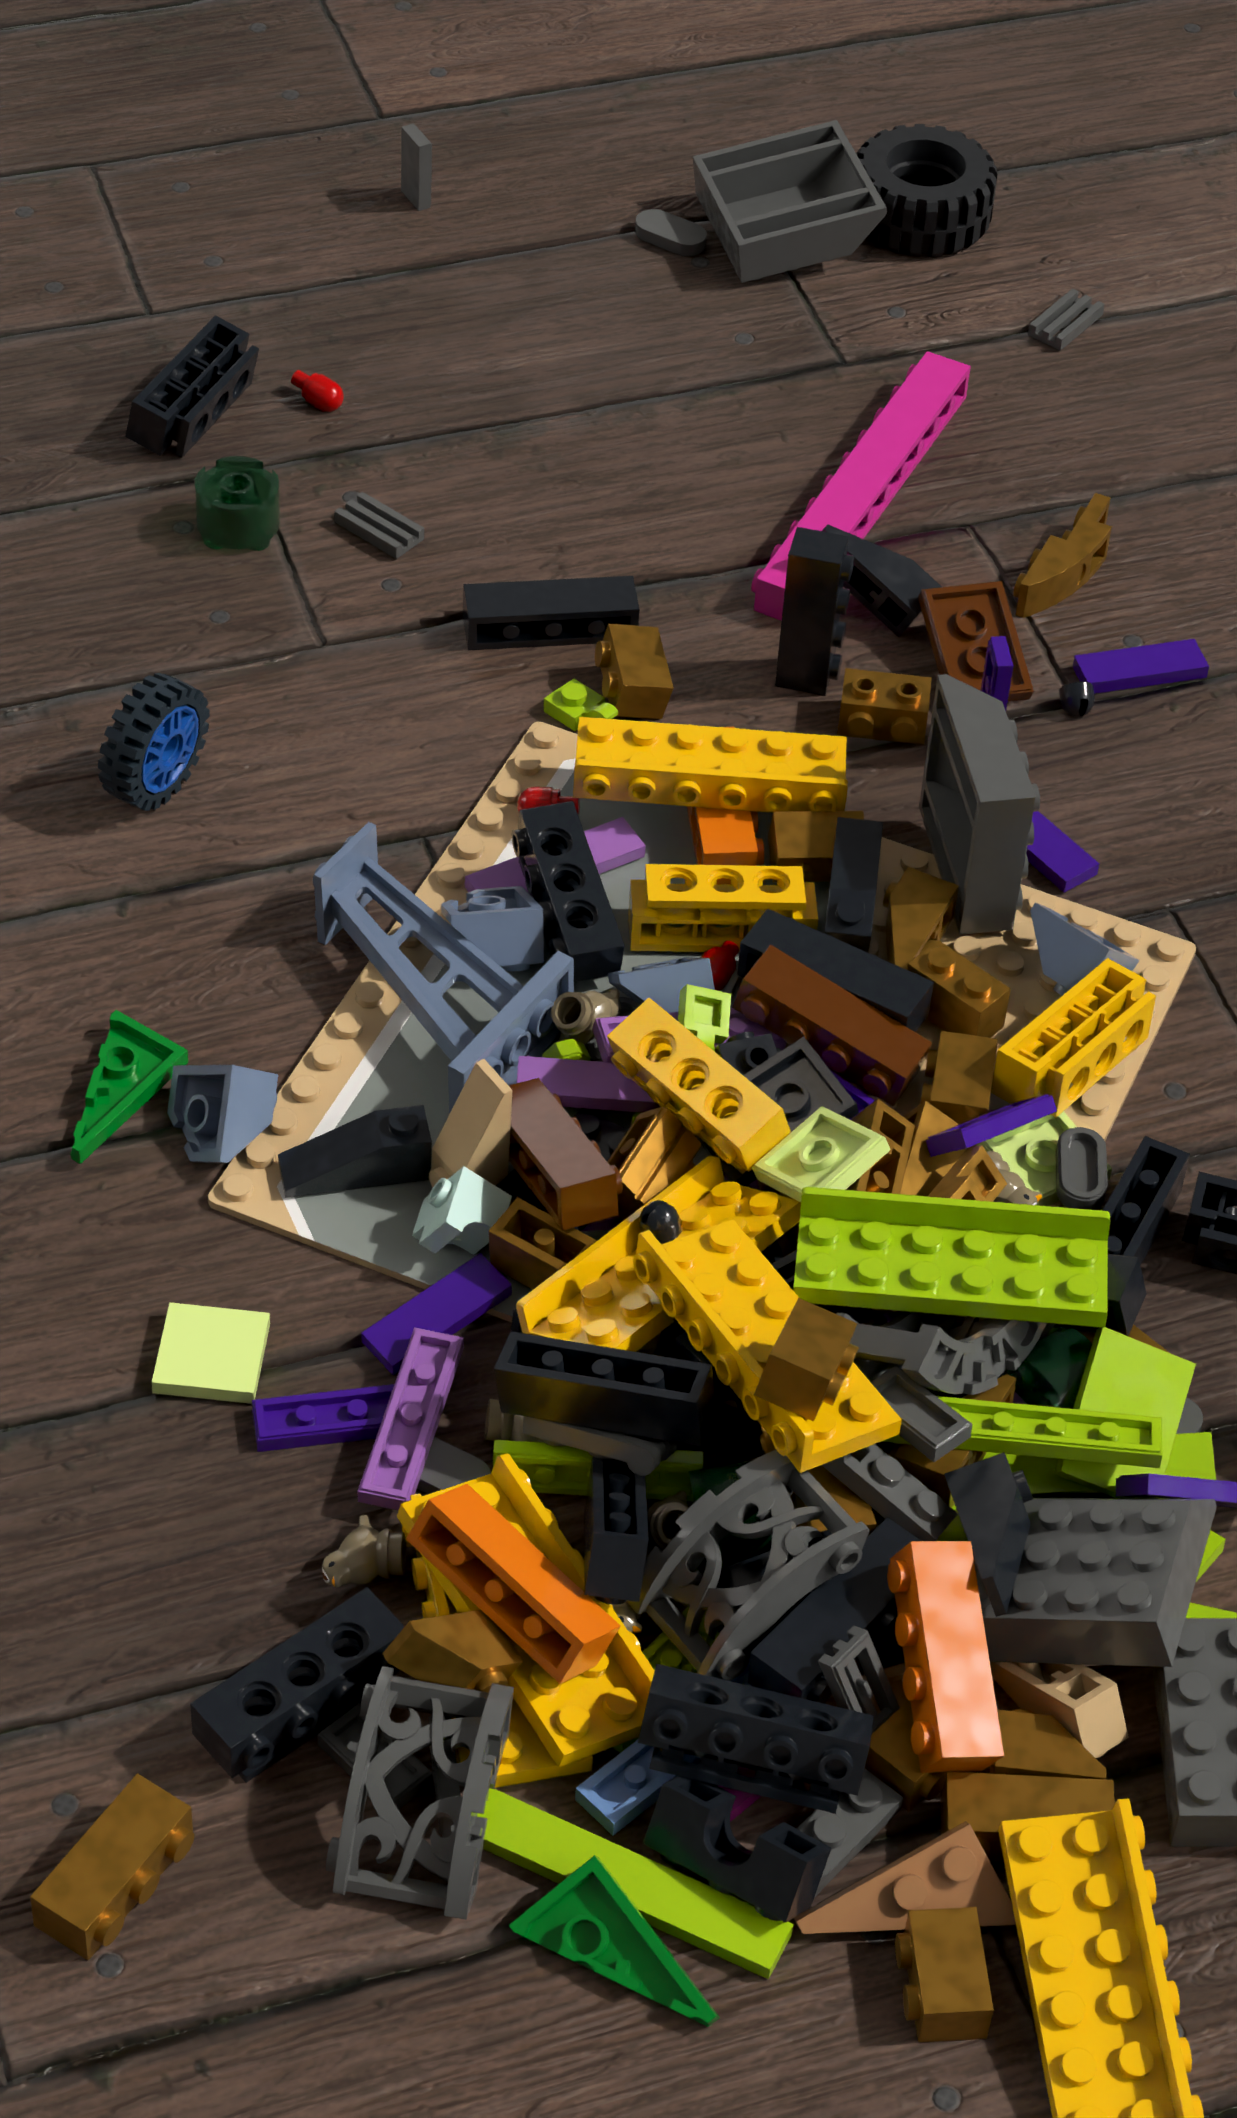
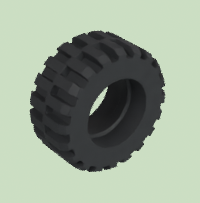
(933, 187)

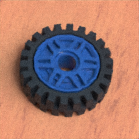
(153, 741)

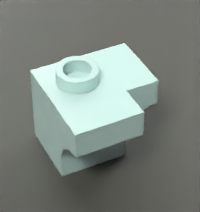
(460, 1212)

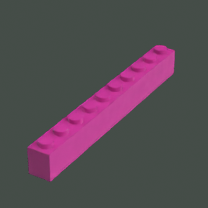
(875, 467)

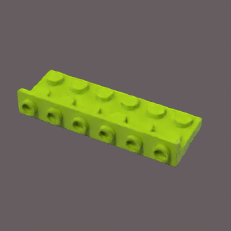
(953, 1256)

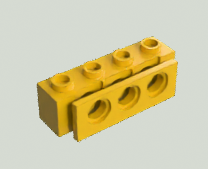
(704, 903)
(1073, 1035)
(697, 1086)

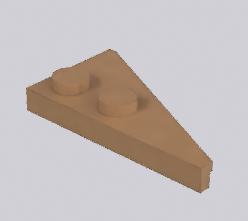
(937, 1875)

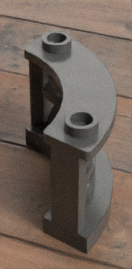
(943, 1355)
(671, 1576)
(479, 1726)

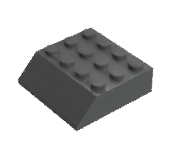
(788, 200)
(978, 805)
(1101, 1582)
(1200, 1734)

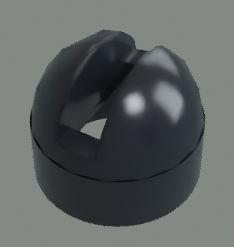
(1077, 698)
(661, 1221)

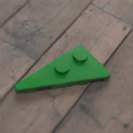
(129, 1073)
(603, 1930)

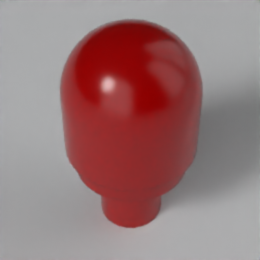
(319, 390)
(543, 796)
(722, 963)

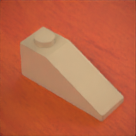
(476, 1129)
(1072, 1694)

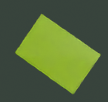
(1134, 1380)

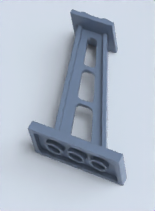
(524, 1012)

